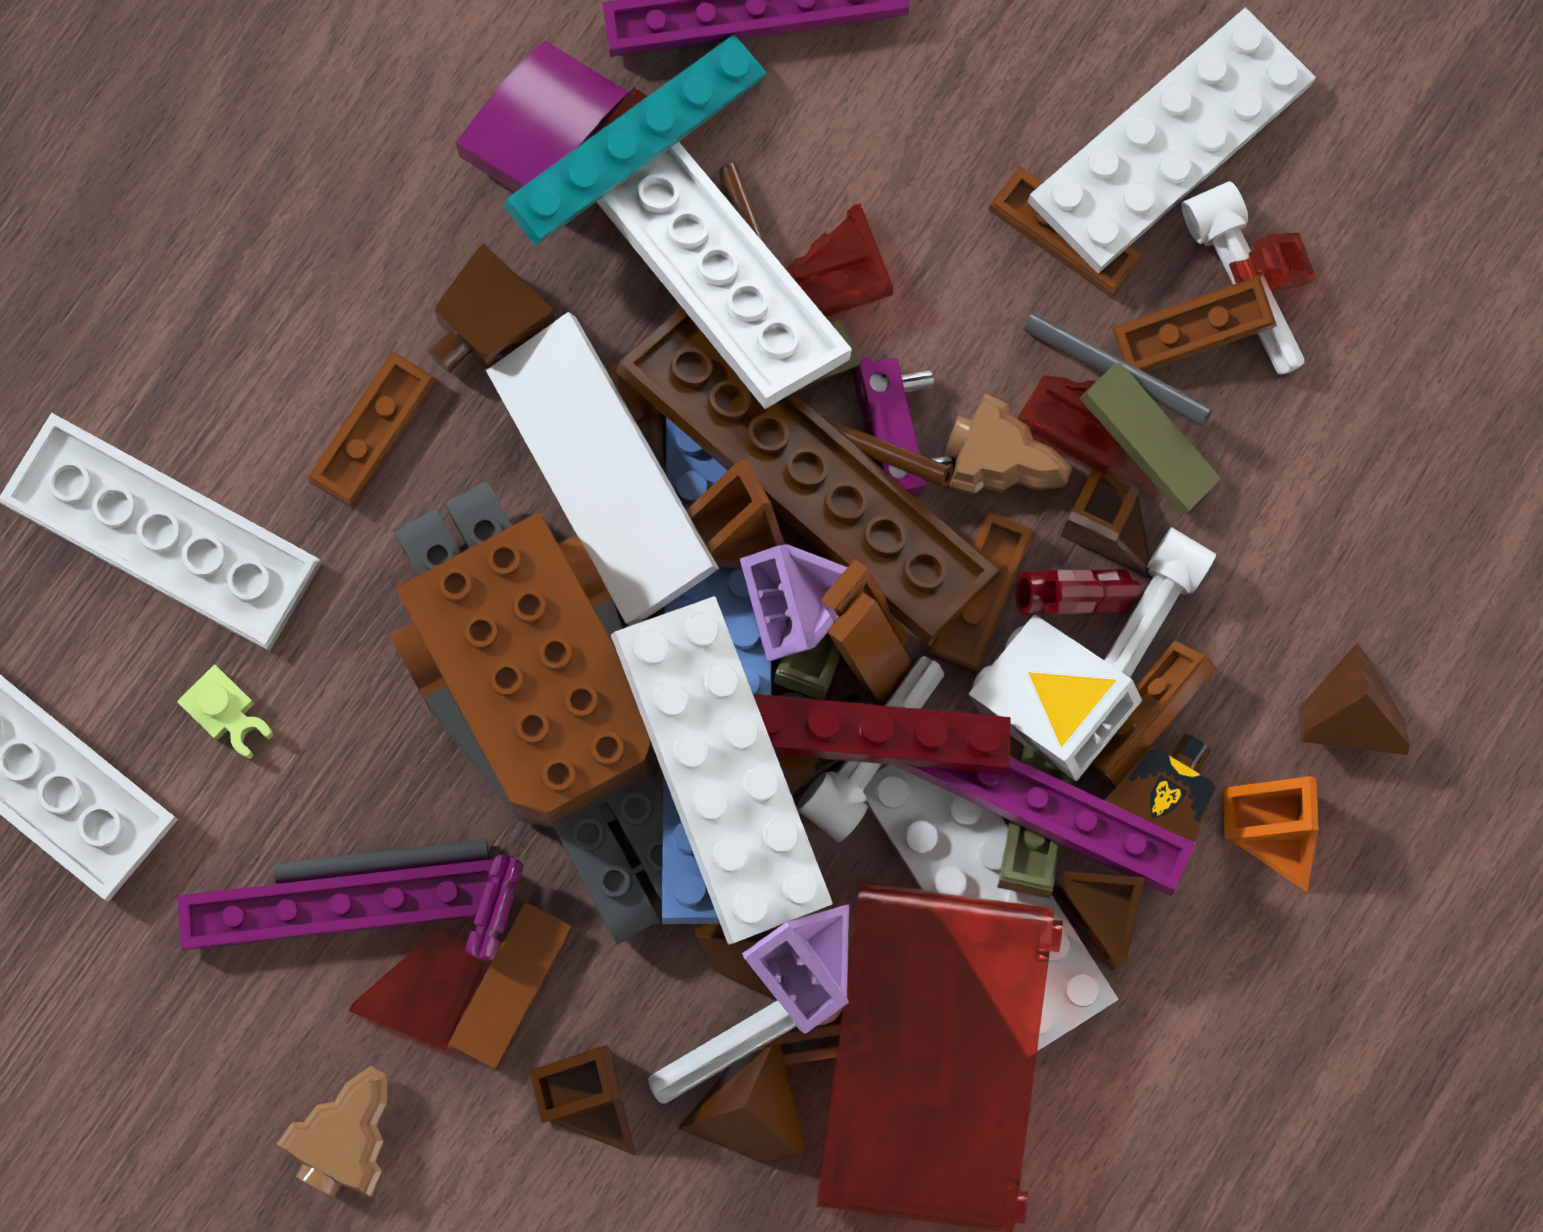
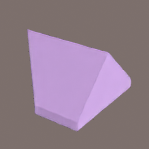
(786, 597)
(806, 965)

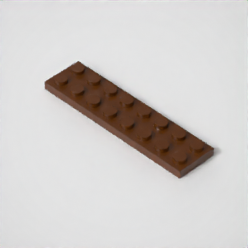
(812, 478)

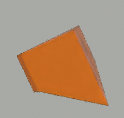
(1276, 824)

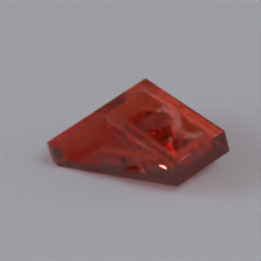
(843, 267)
(1066, 422)
(424, 991)

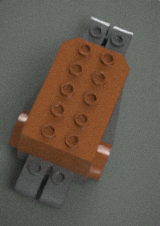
(532, 690)

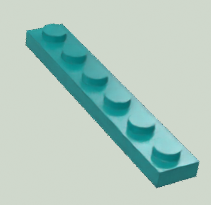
(634, 140)

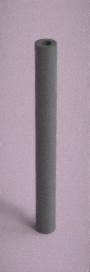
(1103, 361)
(381, 861)

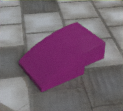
(538, 117)

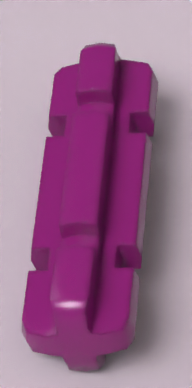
(494, 907)

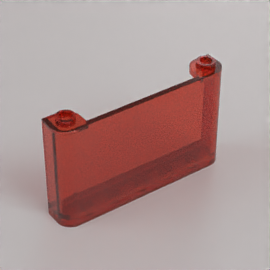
(937, 1058)

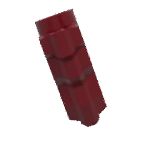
(1076, 591)

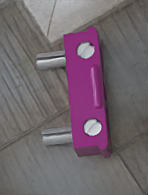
(887, 413)

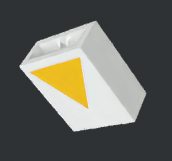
(1057, 695)

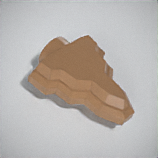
(999, 452)
(342, 1137)

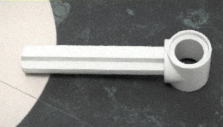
(1217, 220)
(1176, 570)
(837, 799)
(723, 1051)

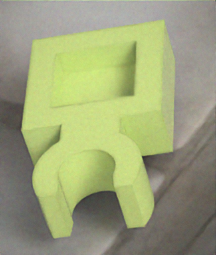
(221, 708)

